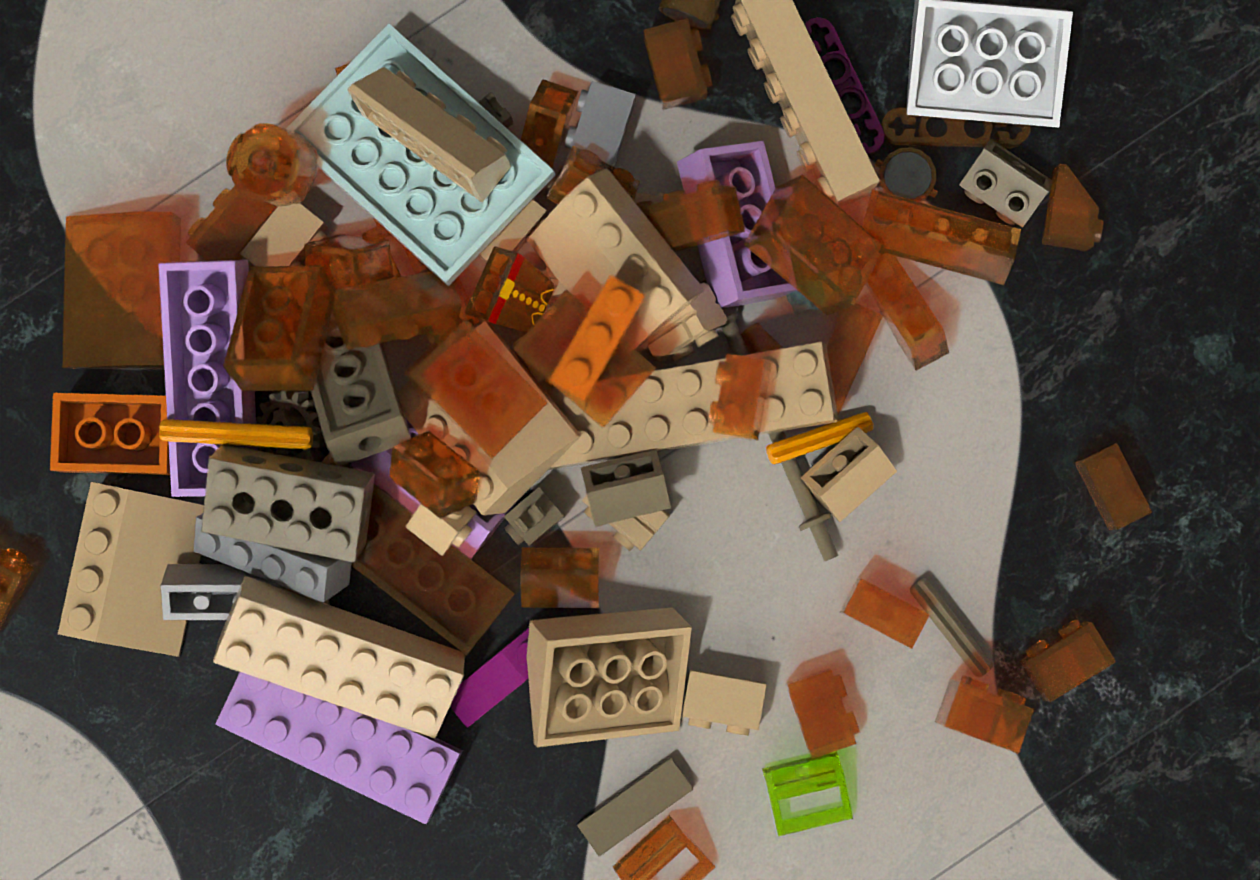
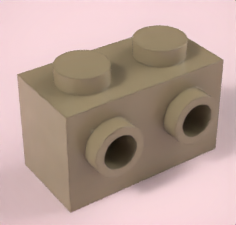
(1005, 184)
(625, 489)

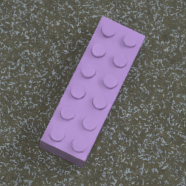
(197, 325)
(343, 745)

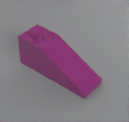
(492, 681)

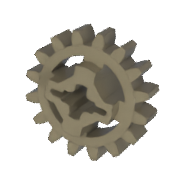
(293, 409)

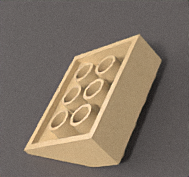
(605, 234)
(521, 460)
(121, 566)
(607, 675)

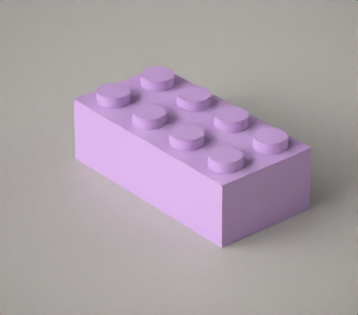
(729, 266)

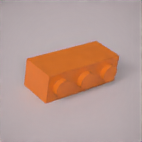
(597, 338)

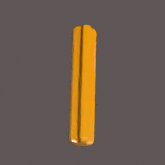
(817, 438)

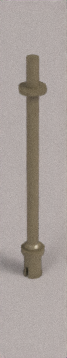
(813, 518)

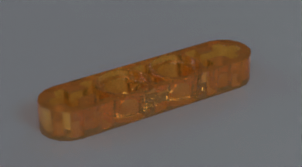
(954, 135)

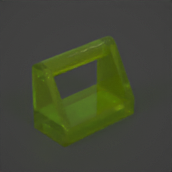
(805, 777)

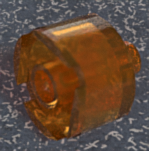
(292, 171)

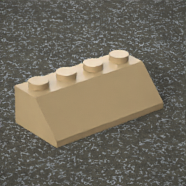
(430, 131)

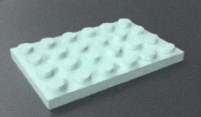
(397, 187)

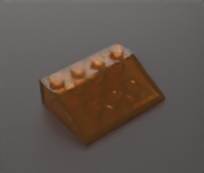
(115, 288)

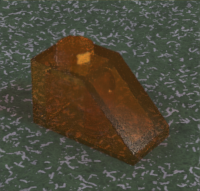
(548, 120)
(1070, 213)

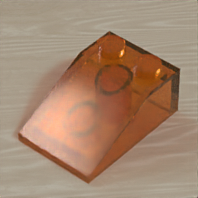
(475, 387)

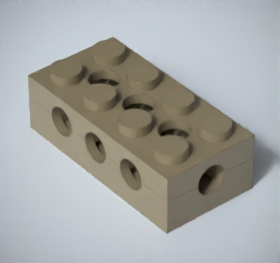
(360, 425)
(274, 522)

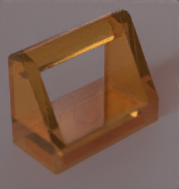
(658, 850)

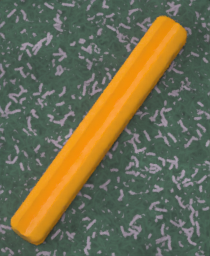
(236, 434)

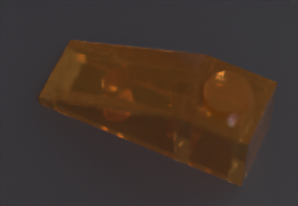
(906, 313)

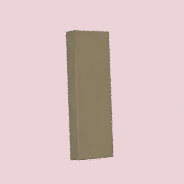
(635, 806)

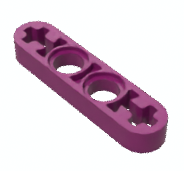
(848, 83)

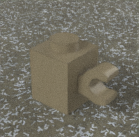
(532, 518)

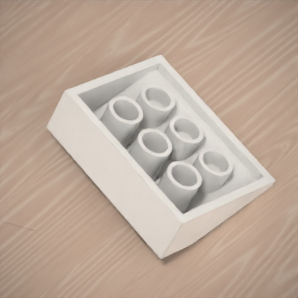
(988, 62)

